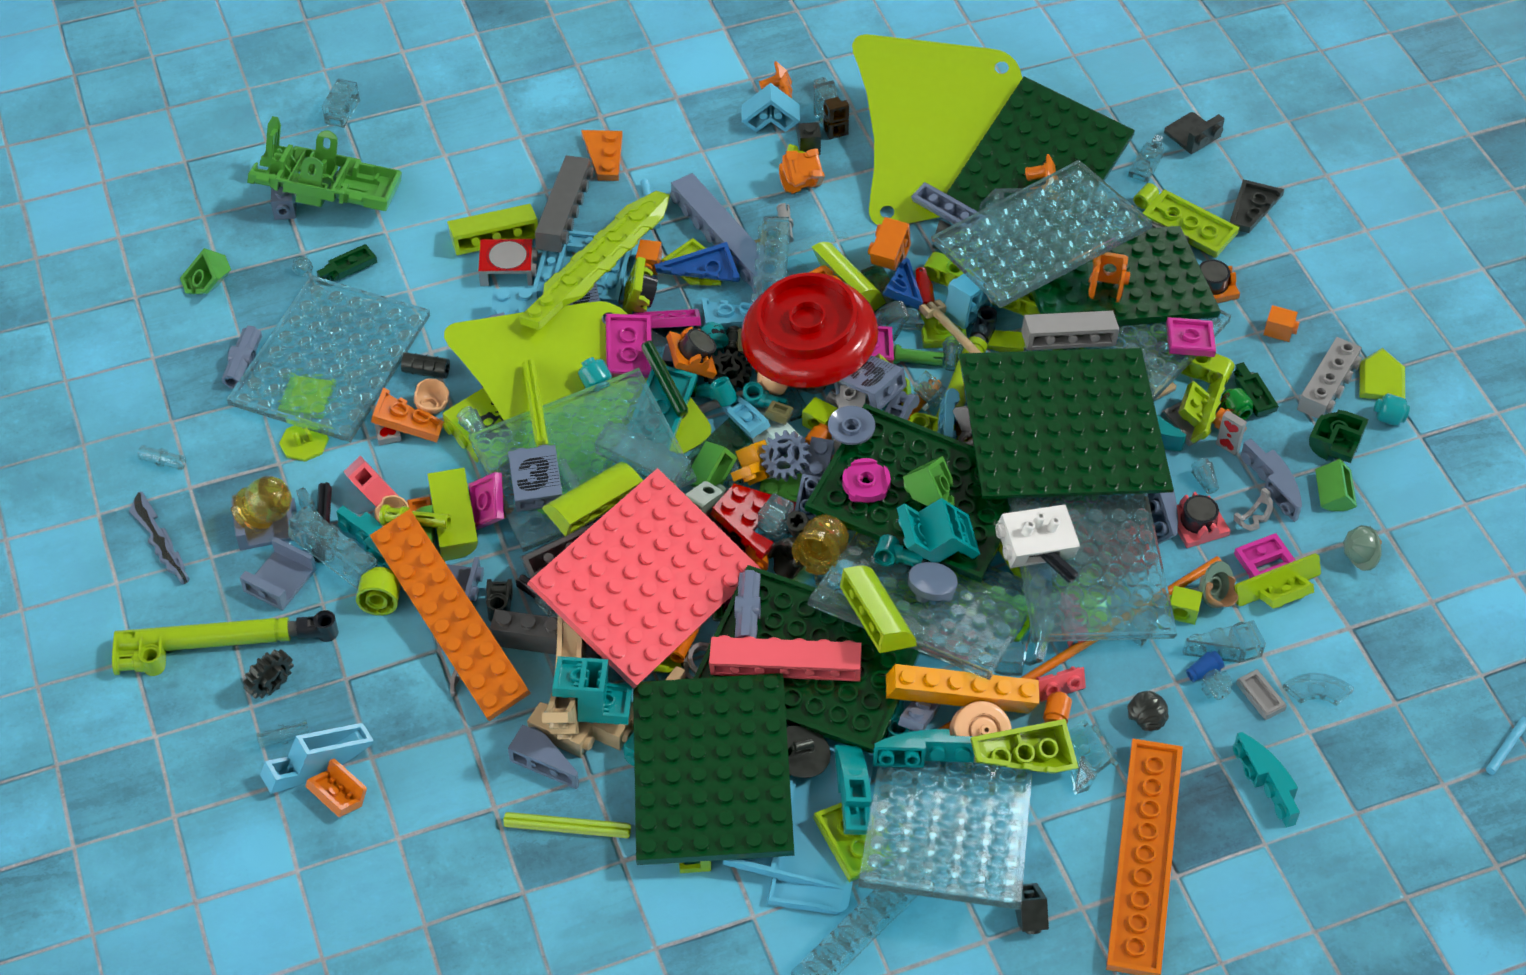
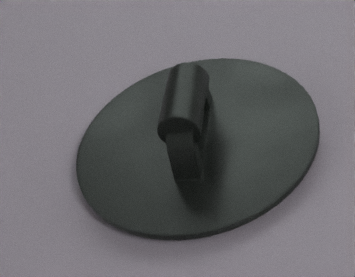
(807, 752)

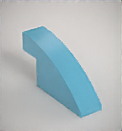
(312, 754)

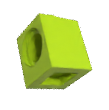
(816, 413)
(1185, 604)

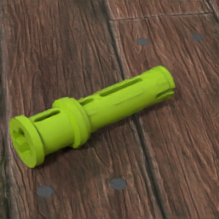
(425, 519)

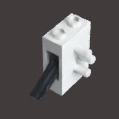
(1038, 538)

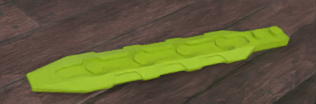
(596, 258)

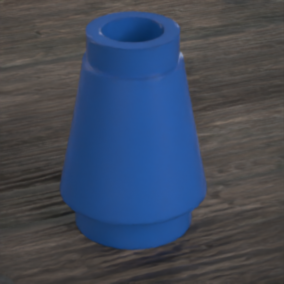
(1204, 664)

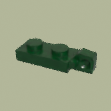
(348, 263)
(1255, 389)

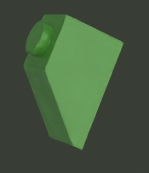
(205, 272)
(930, 482)

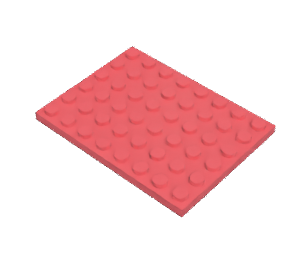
(643, 577)

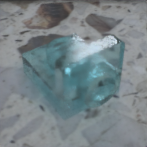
(928, 389)

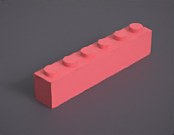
(791, 657)

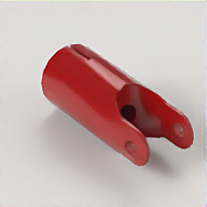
(925, 286)

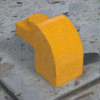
(750, 461)

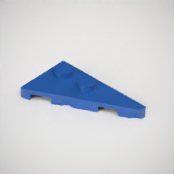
(707, 263)
(904, 286)

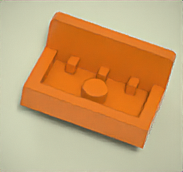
(337, 789)

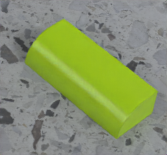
(507, 223)
(831, 257)
(452, 497)
(592, 498)
(876, 609)

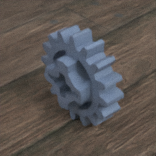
(777, 464)

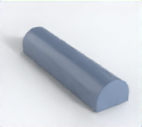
(941, 204)

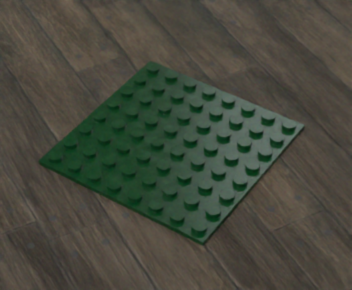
(1064, 423)

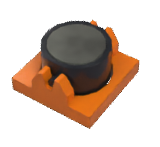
(1220, 280)
(693, 352)

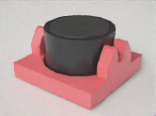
(1200, 520)

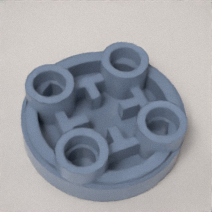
(932, 582)

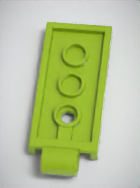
(1204, 229)

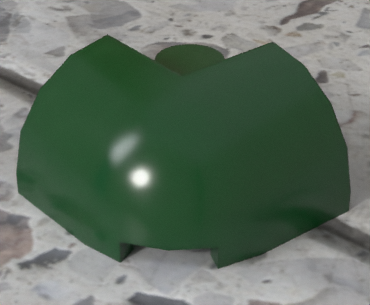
(1337, 435)

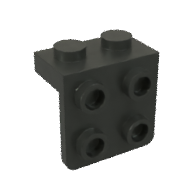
(1194, 132)

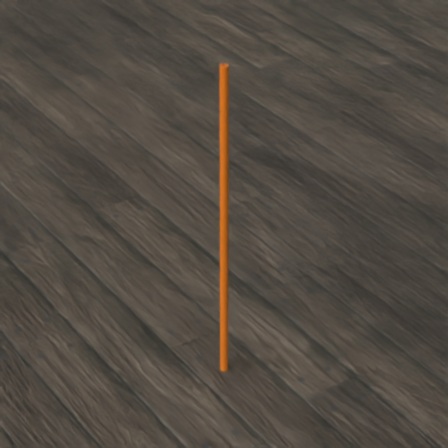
(1078, 647)

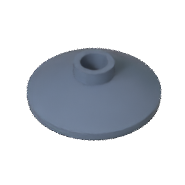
(851, 418)

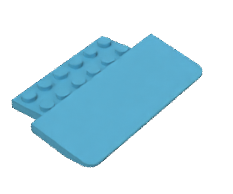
(813, 876)

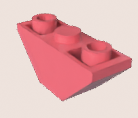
(368, 481)

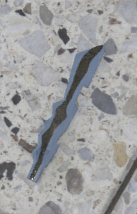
(159, 538)

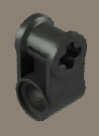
(498, 596)

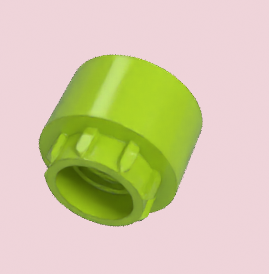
(378, 591)

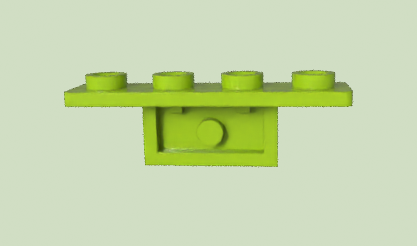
(1200, 407)
(1281, 584)

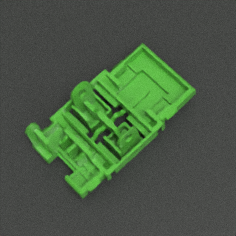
(318, 168)

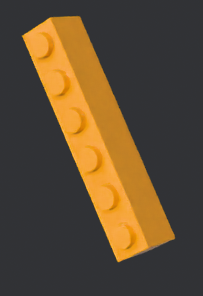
(961, 688)

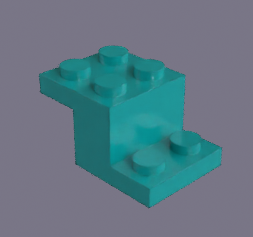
(937, 531)
(589, 683)

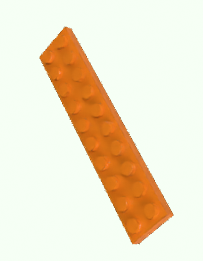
(450, 615)
(1145, 859)

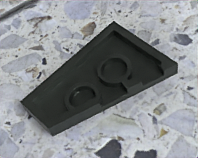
(1253, 204)

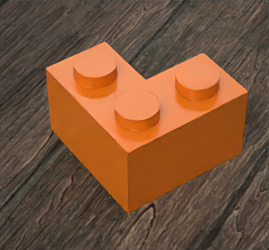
(890, 244)

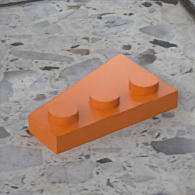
(604, 152)
(399, 416)

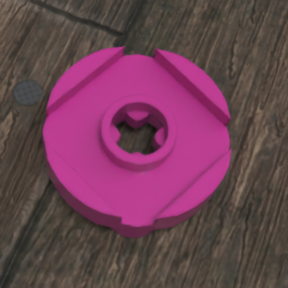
(862, 491)

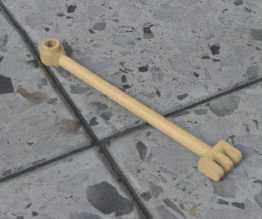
(938, 311)

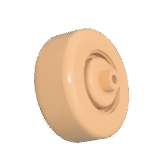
(979, 719)

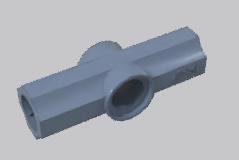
(241, 355)
(747, 604)

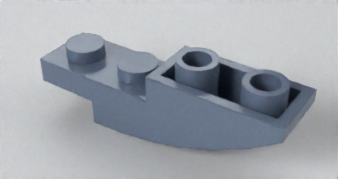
(821, 457)
(1277, 476)
(1164, 515)

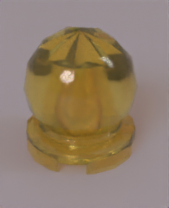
(261, 503)
(820, 544)

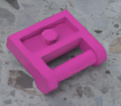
(1263, 552)

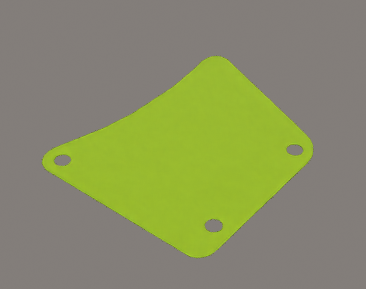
(927, 114)
(500, 344)

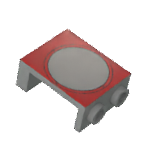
(507, 257)

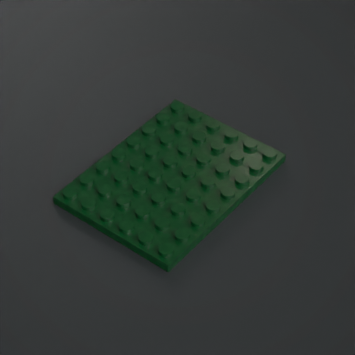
(1030, 127)
(1161, 284)
(902, 448)
(836, 709)
(711, 769)

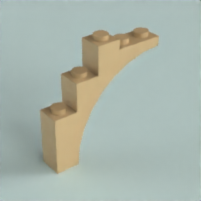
(563, 712)
(609, 734)

